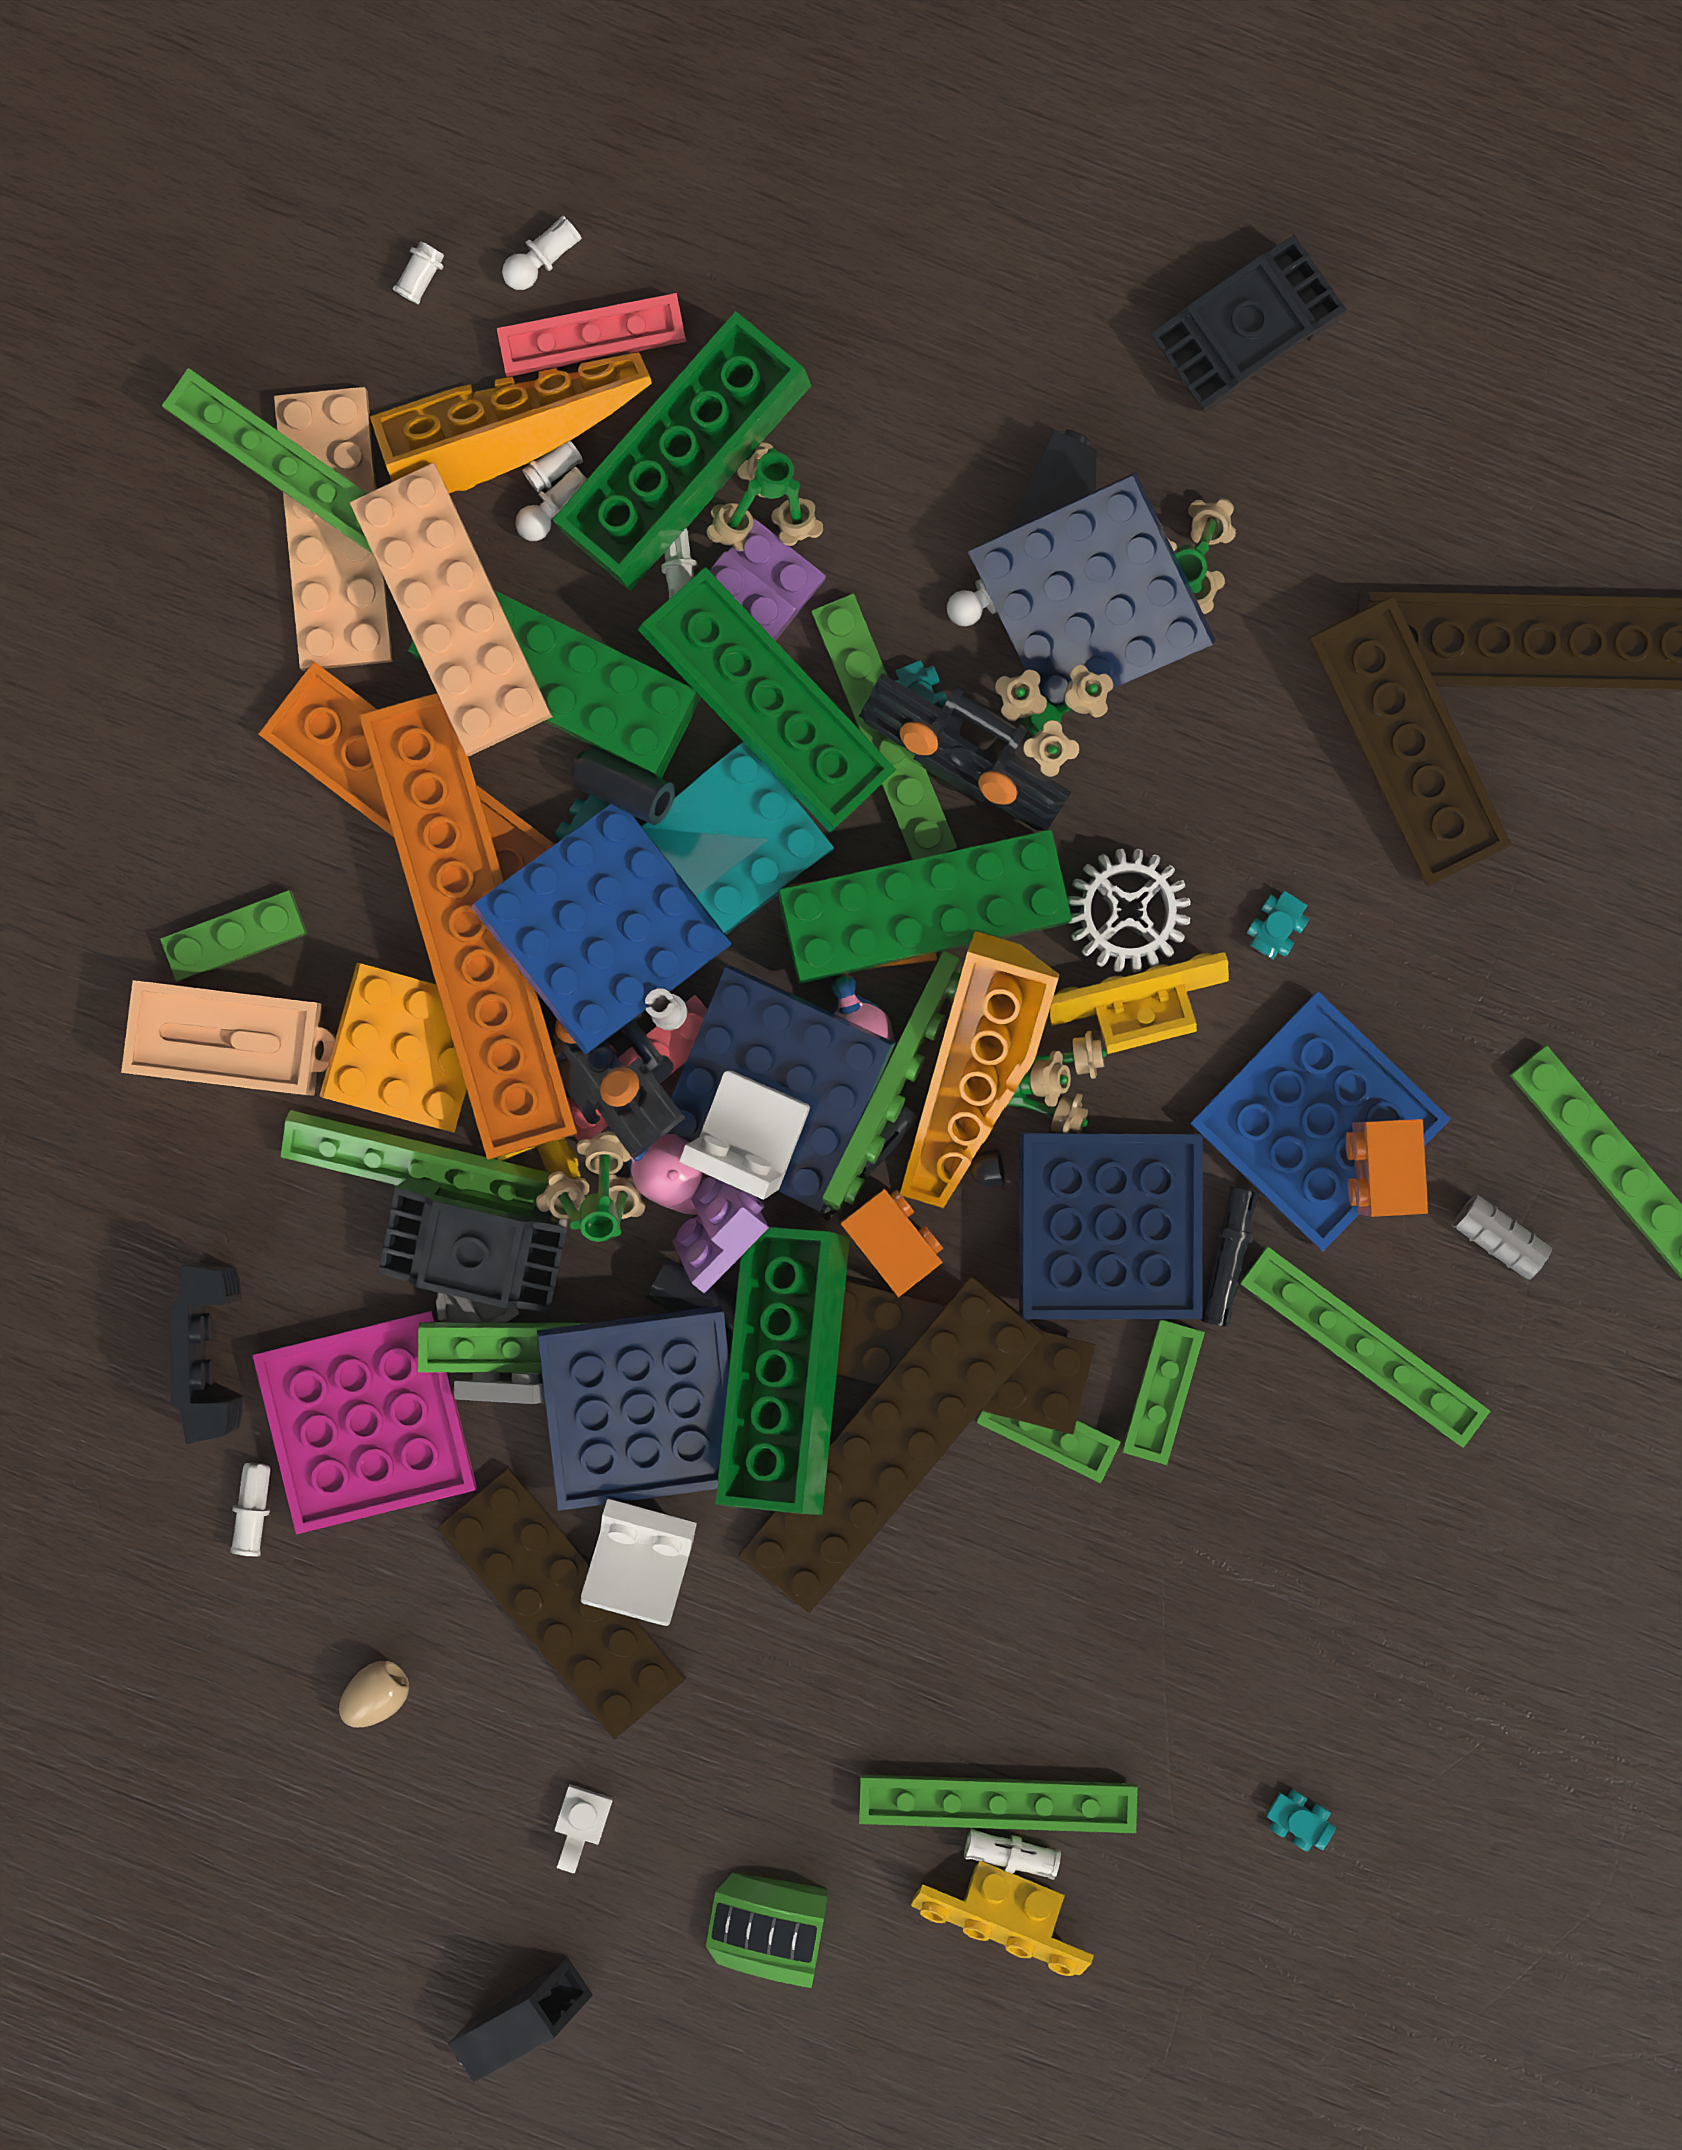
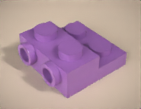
(768, 579)
(720, 1233)

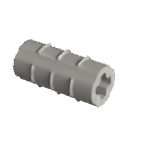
(1502, 1237)

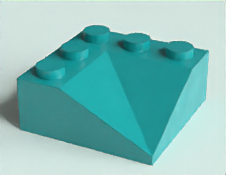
(738, 838)

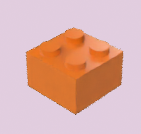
(1388, 1167)
(892, 1241)

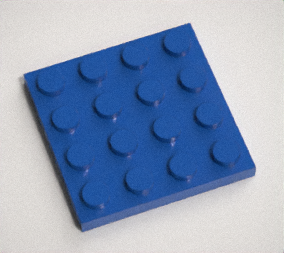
(601, 926)
(1291, 1110)

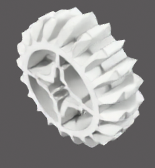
(1143, 925)

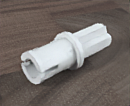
(678, 565)
(251, 1509)

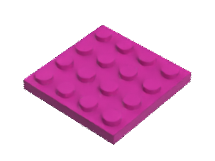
(362, 1424)

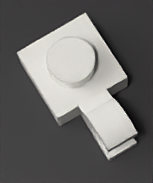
(582, 1820)

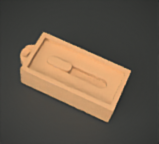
(225, 1038)

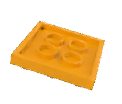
(396, 1051)

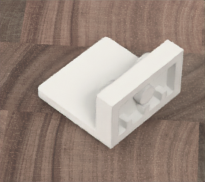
(747, 1135)
(638, 1562)

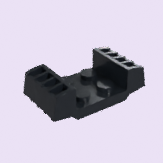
(1248, 322)
(472, 1248)
(189, 1369)

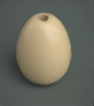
(373, 1694)

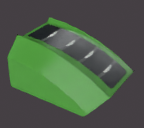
(767, 1928)

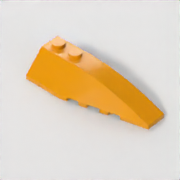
(505, 426)
(981, 1061)

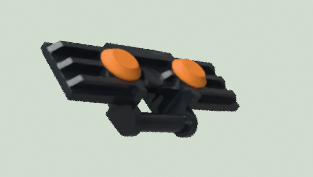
(982, 774)
(625, 1096)

